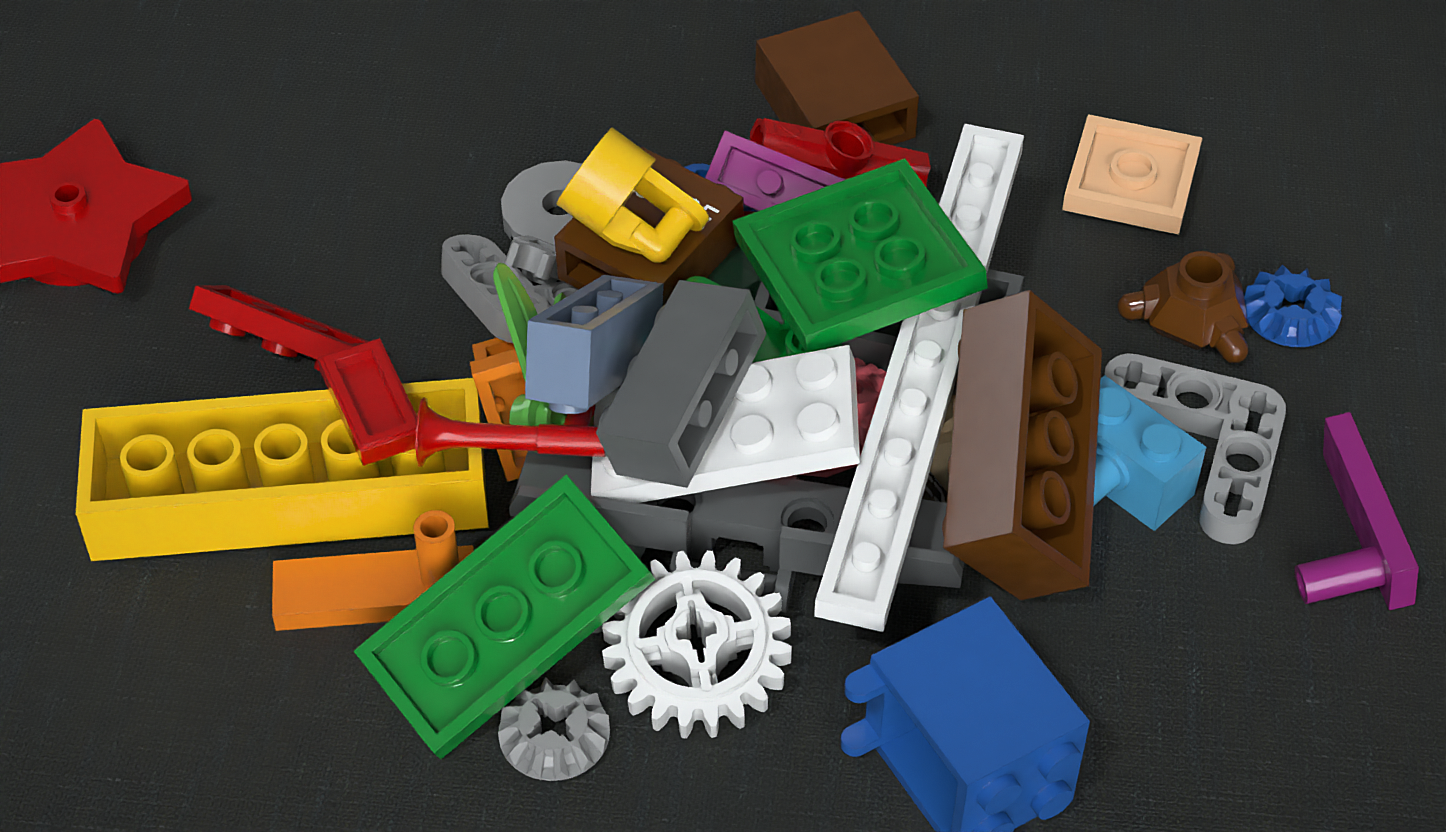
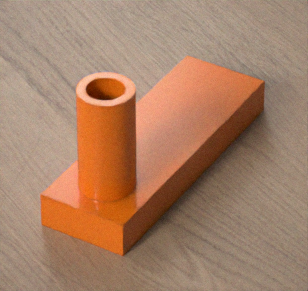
(364, 585)

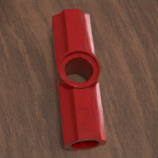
(839, 150)

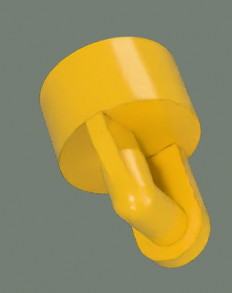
(607, 182)

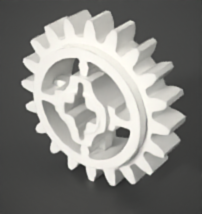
(722, 637)

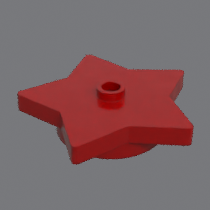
(81, 212)

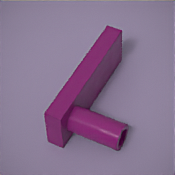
(763, 174)
(1385, 551)

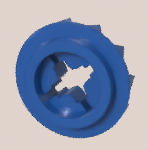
(1293, 324)

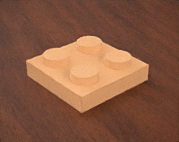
(1132, 174)

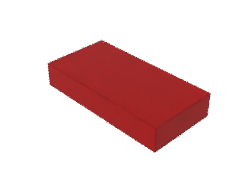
(370, 401)

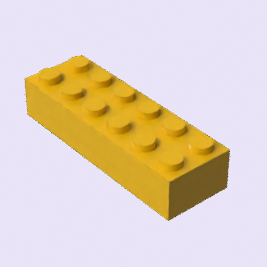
(262, 475)

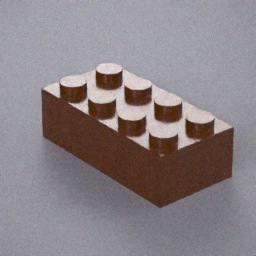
(1023, 447)

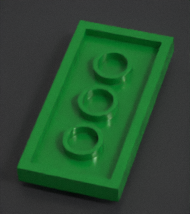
(503, 616)

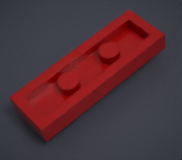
(281, 329)

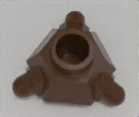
(1194, 304)

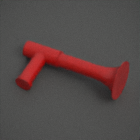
(440, 433)

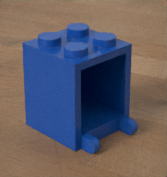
(970, 723)

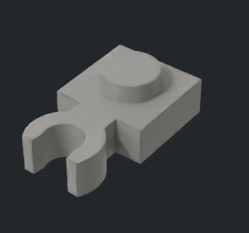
(535, 259)

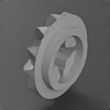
(551, 755)

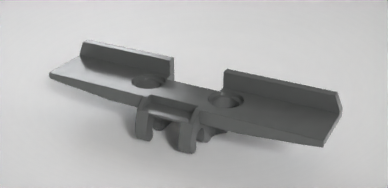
(750, 513)

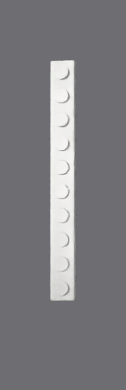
(914, 401)

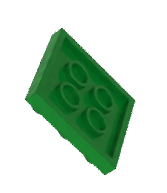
(859, 256)

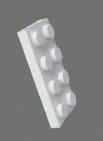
(783, 422)

